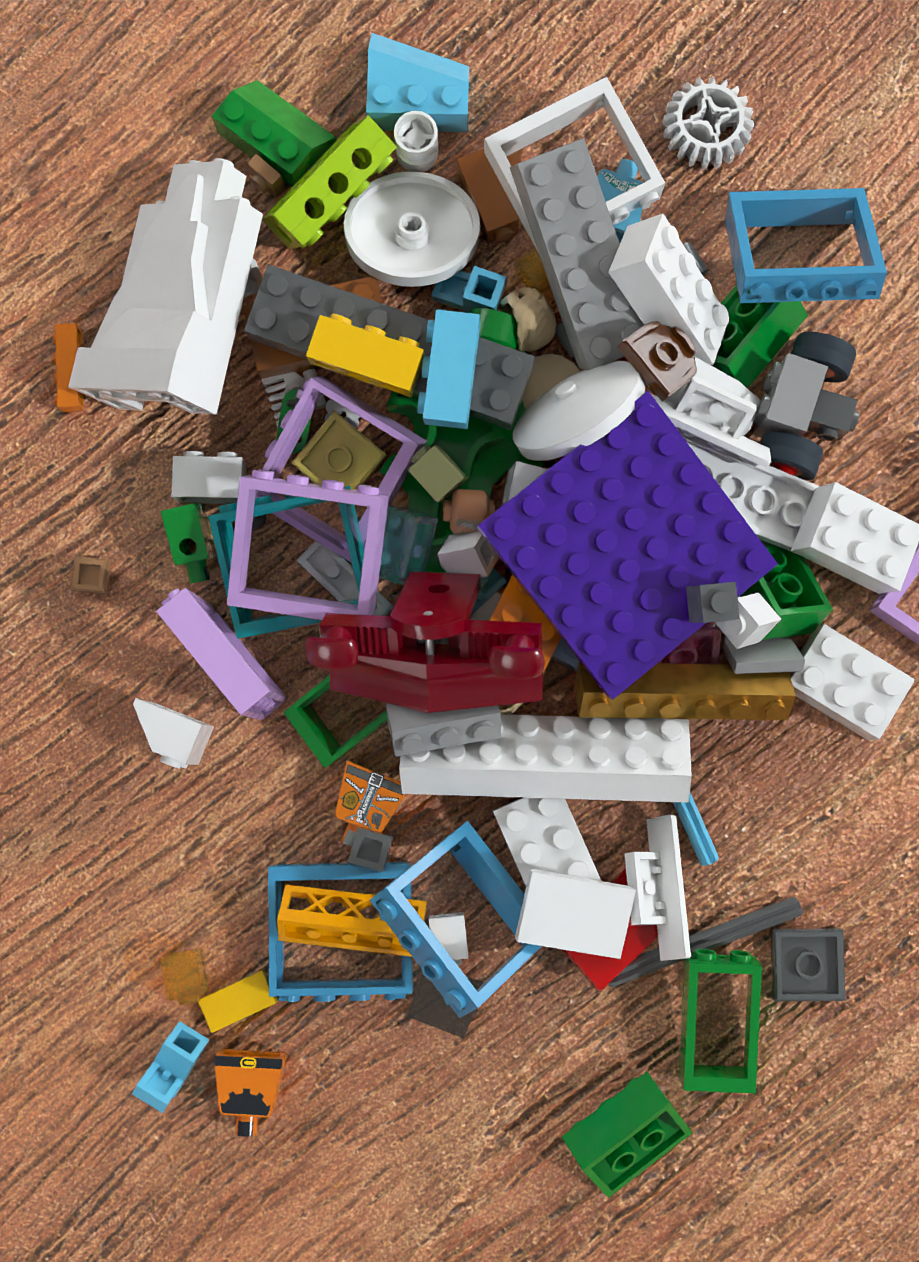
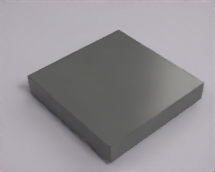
(808, 964)

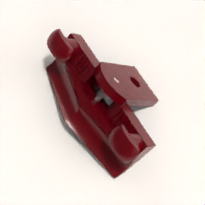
(384, 662)

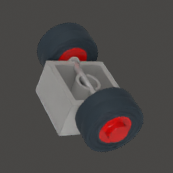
(792, 396)

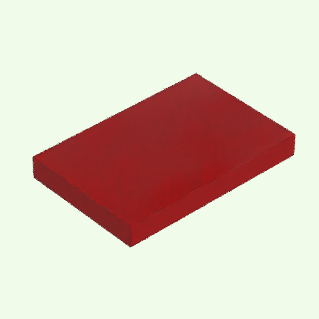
(602, 969)

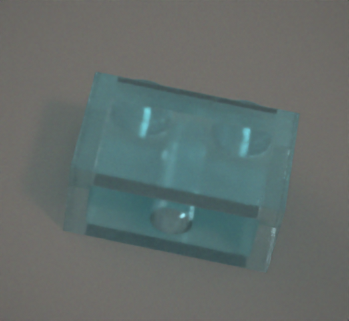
(406, 543)

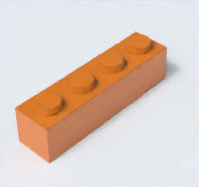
(67, 340)

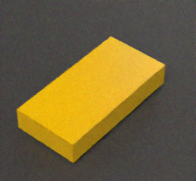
(237, 1001)

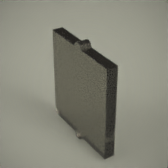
(430, 1008)

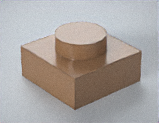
(265, 177)

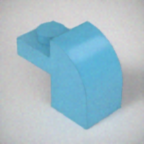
(471, 290)
(171, 1067)

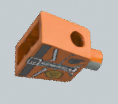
(366, 800)

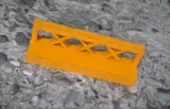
(343, 931)

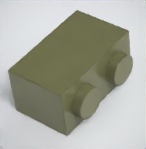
(437, 472)

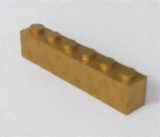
(690, 693)

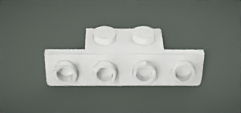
(716, 418)
(660, 888)

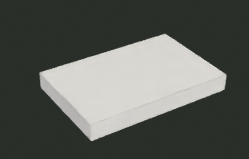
(575, 914)

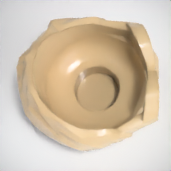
(533, 316)

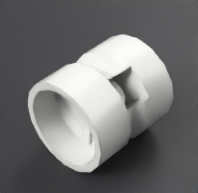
(416, 141)

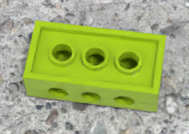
(371, 153)

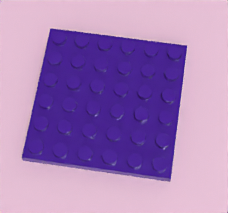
(617, 540)

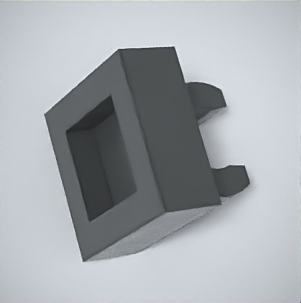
(370, 849)

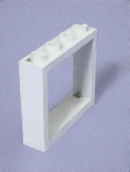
(560, 115)

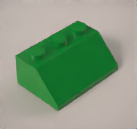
(273, 129)
(755, 335)
(626, 1134)

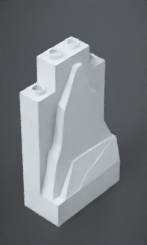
(178, 296)

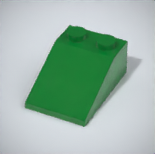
(791, 594)

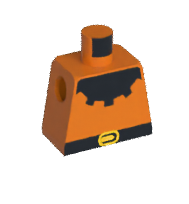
(248, 1085)

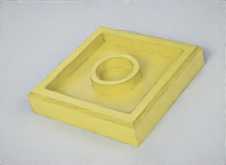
(339, 454)

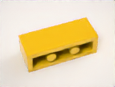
(366, 354)

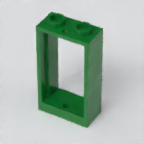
(317, 734)
(713, 1077)

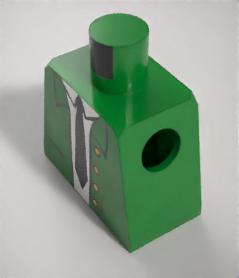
(186, 524)

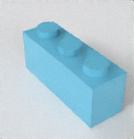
(449, 369)

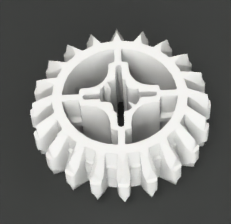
(719, 109)

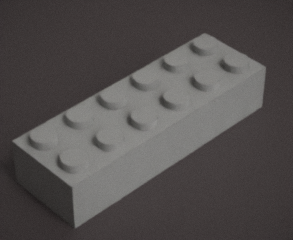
(577, 250)

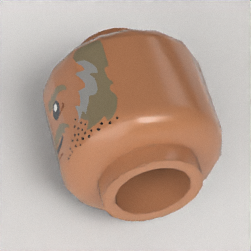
(467, 510)

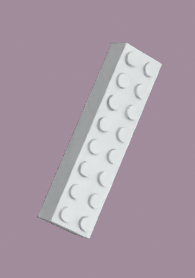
(562, 761)

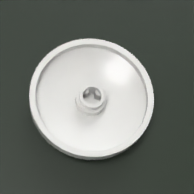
(412, 229)
(578, 411)

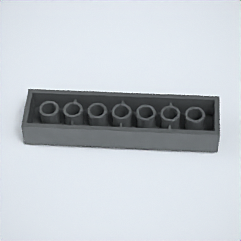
(291, 305)

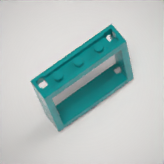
(223, 538)

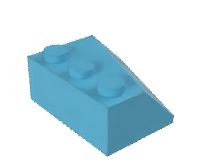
(415, 80)

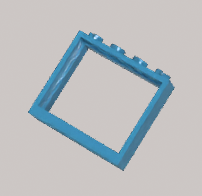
(800, 209)
(424, 946)
(327, 989)

